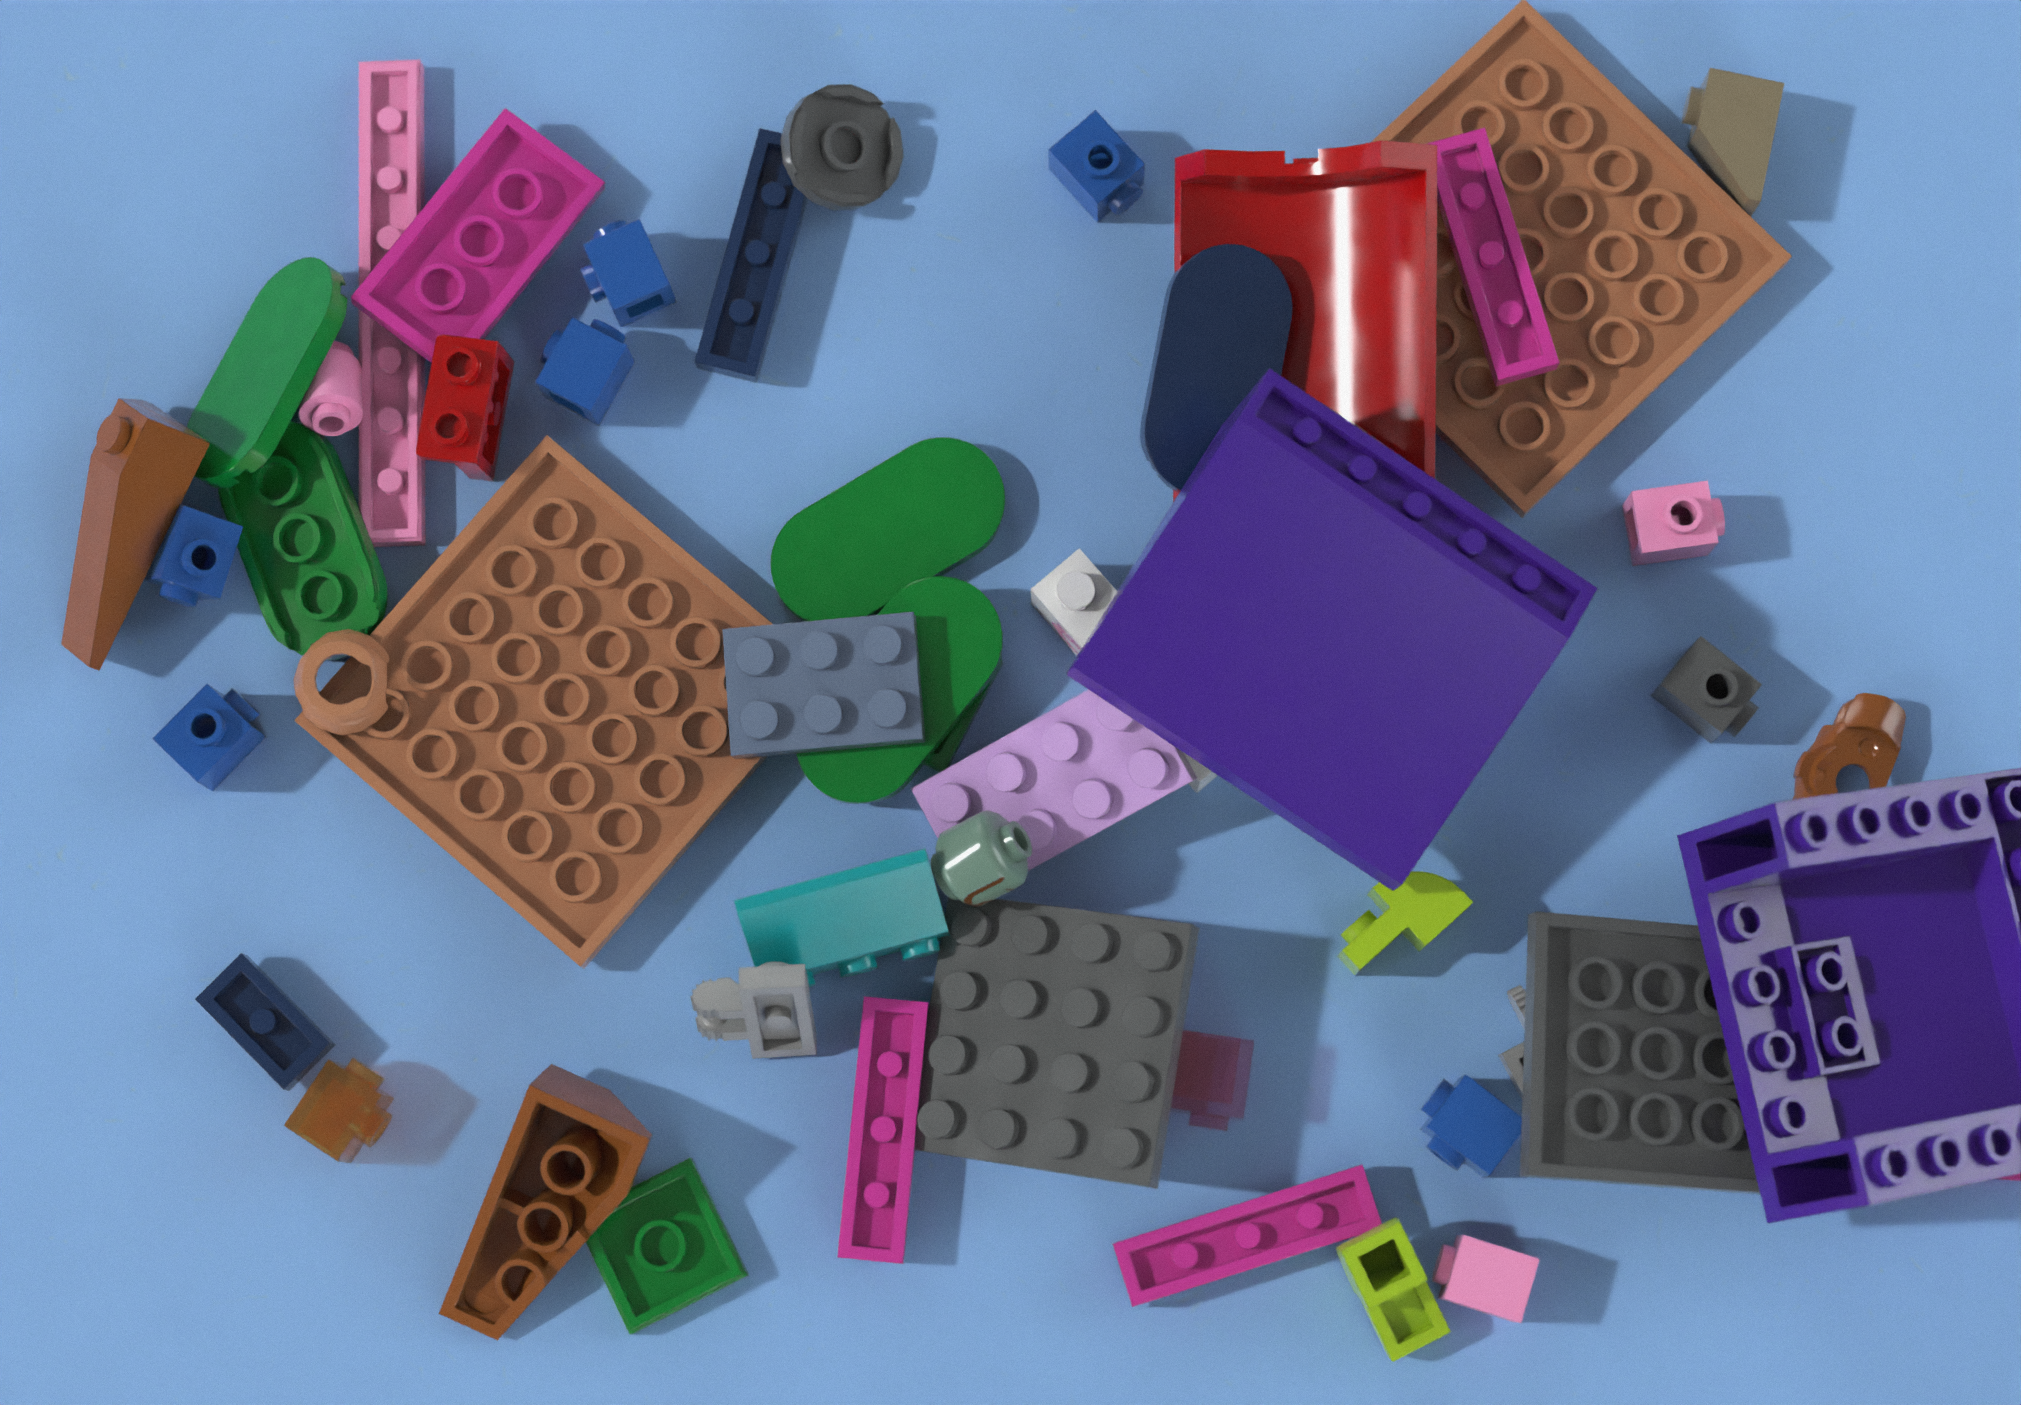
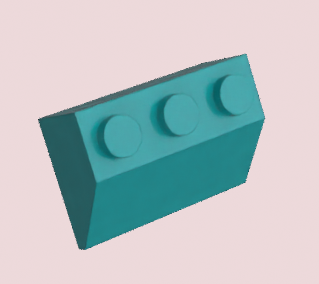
(848, 917)

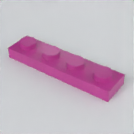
(1492, 259)
(883, 1130)
(1247, 1235)

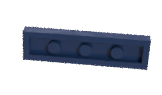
(753, 266)

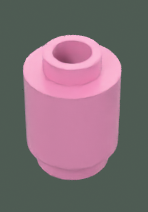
(335, 395)

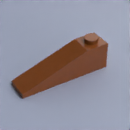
(129, 503)
(552, 1188)

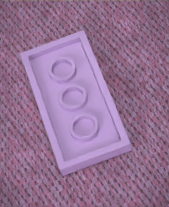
(1059, 776)

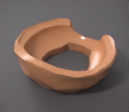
(362, 711)

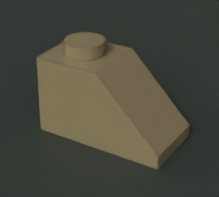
(1734, 131)

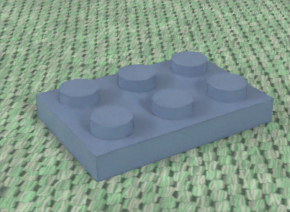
(823, 685)

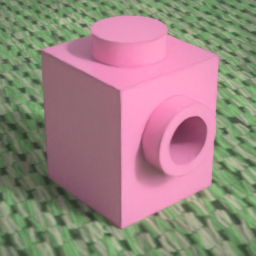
(1672, 522)

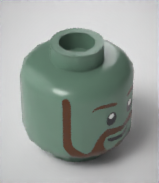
(981, 858)

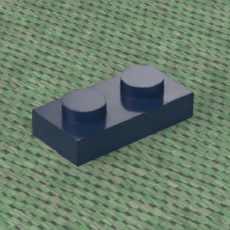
(265, 1022)

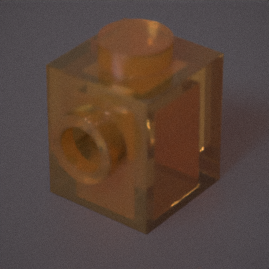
(342, 1110)

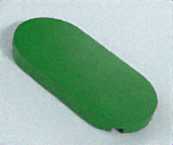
(268, 369)
(888, 529)
(306, 543)
(957, 659)

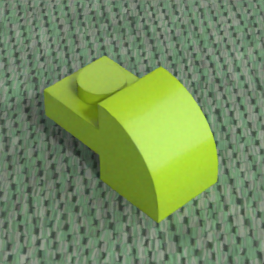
(1416, 909)
(1392, 1289)

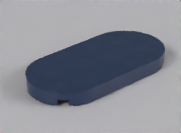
(1215, 340)

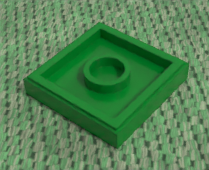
(664, 1247)

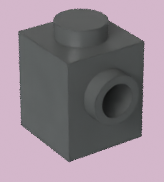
(1708, 692)

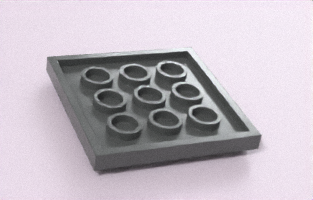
(1055, 1039)
(1627, 1059)

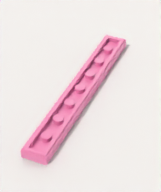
(390, 369)

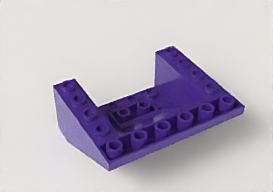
(1331, 629)
(1869, 986)

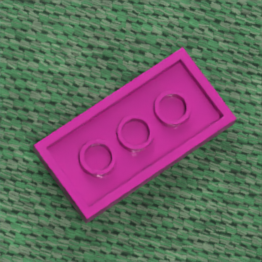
(479, 238)

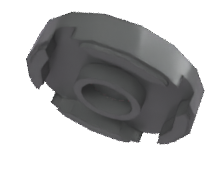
(841, 147)

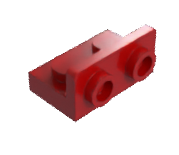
(465, 404)

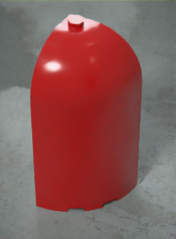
(1359, 266)

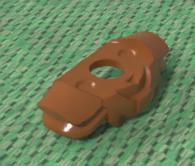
(1862, 735)

